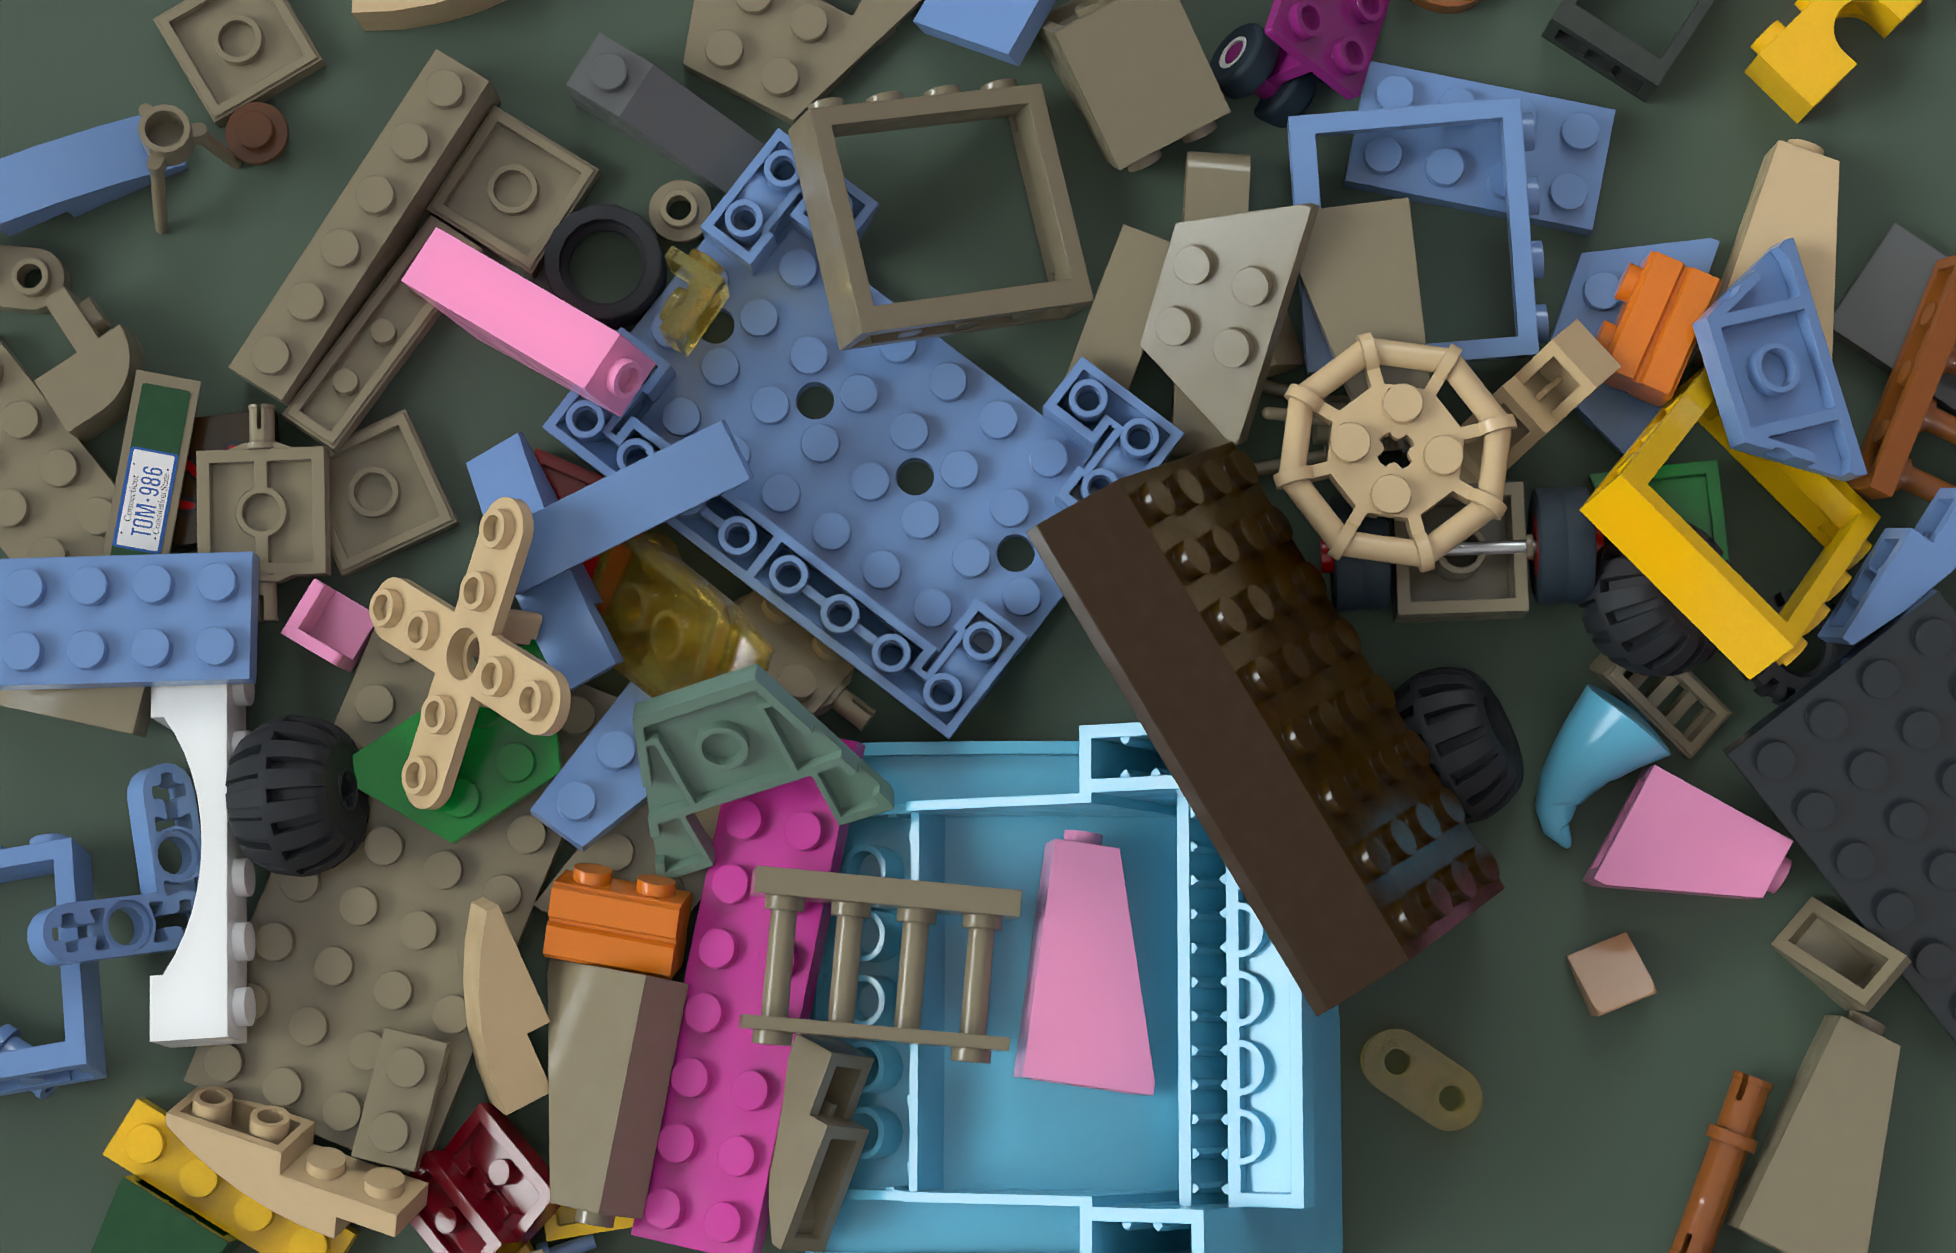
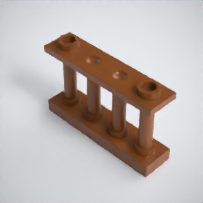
(1907, 398)

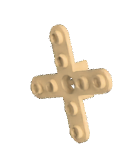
(479, 626)

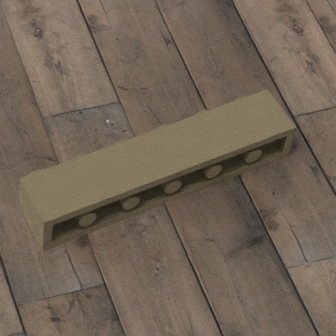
(366, 227)

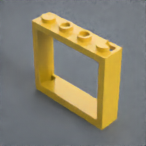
(1693, 572)

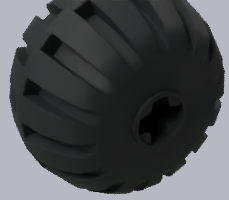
(1638, 623)
(1465, 736)
(296, 796)

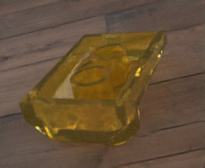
(670, 618)

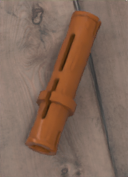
(1722, 1164)

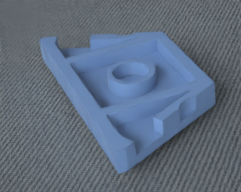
(1591, 301)
(1777, 371)

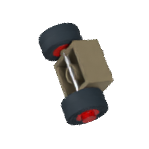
(1486, 571)

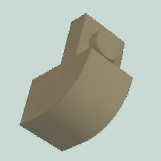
(97, 382)

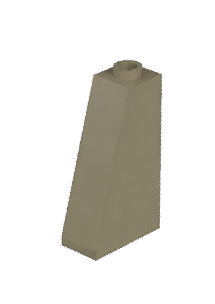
(1366, 280)
(607, 1085)
(1826, 1146)

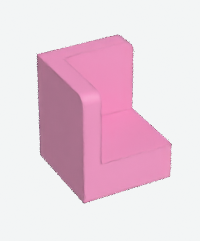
(330, 626)

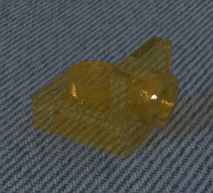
(692, 310)

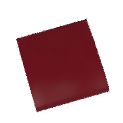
(483, 1188)

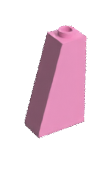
(528, 323)
(1083, 981)

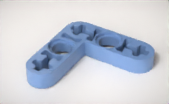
(160, 890)

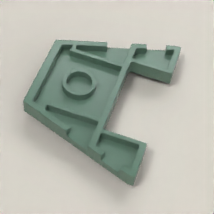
(732, 742)

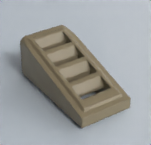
(1695, 733)

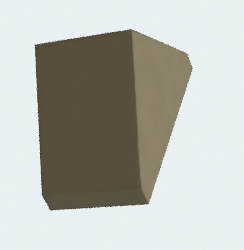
(1840, 956)

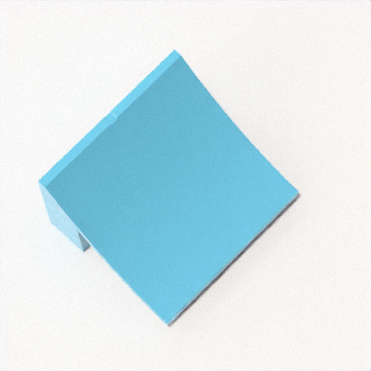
(1246, 1076)

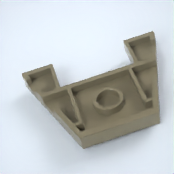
(785, 50)

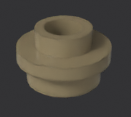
(679, 230)

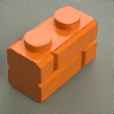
(1655, 325)
(618, 921)

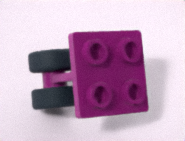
(1295, 49)

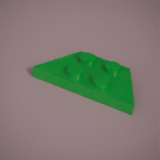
(495, 774)

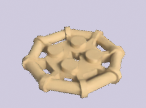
(1401, 414)

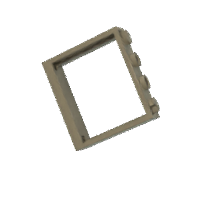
(836, 239)

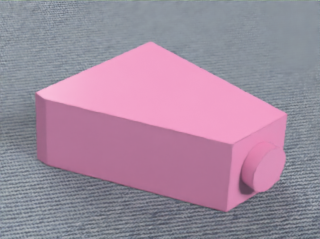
(1687, 844)

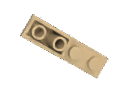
(276, 1164)

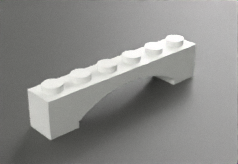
(205, 987)

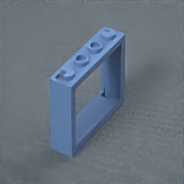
(1520, 195)
(83, 1051)

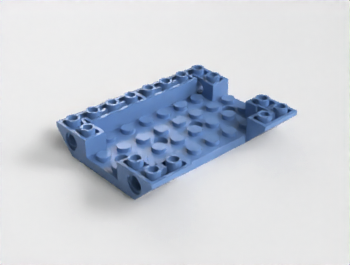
(822, 527)

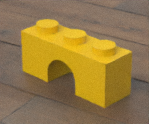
(1804, 61)

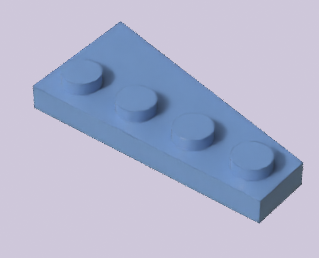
(599, 781)

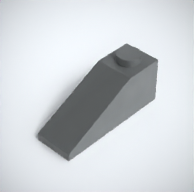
(661, 114)

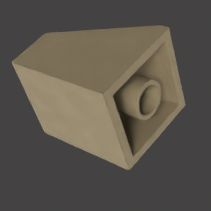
(1133, 75)

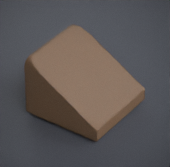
(1610, 975)

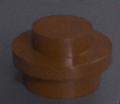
(257, 133)

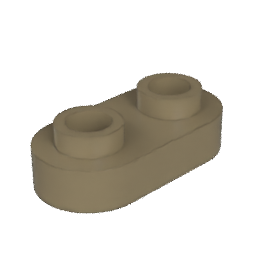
(15, 265)

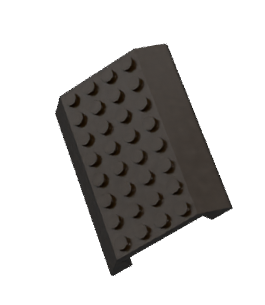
(1269, 719)

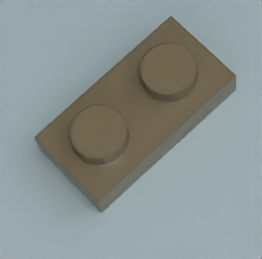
(401, 1099)

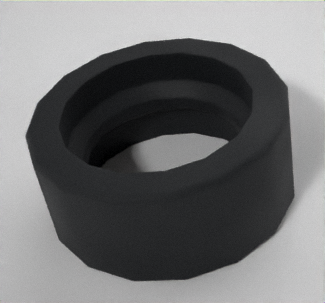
(606, 219)

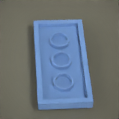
(1464, 163)
(128, 620)

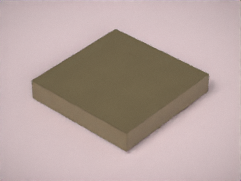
(238, 50)
(513, 190)
(384, 495)

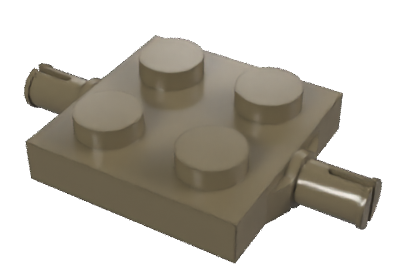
(267, 503)
(805, 664)

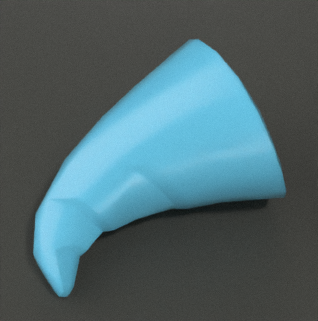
(1594, 746)

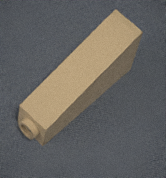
(1795, 200)

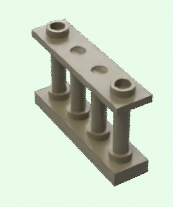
(916, 908)

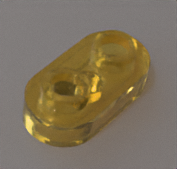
(1422, 1080)

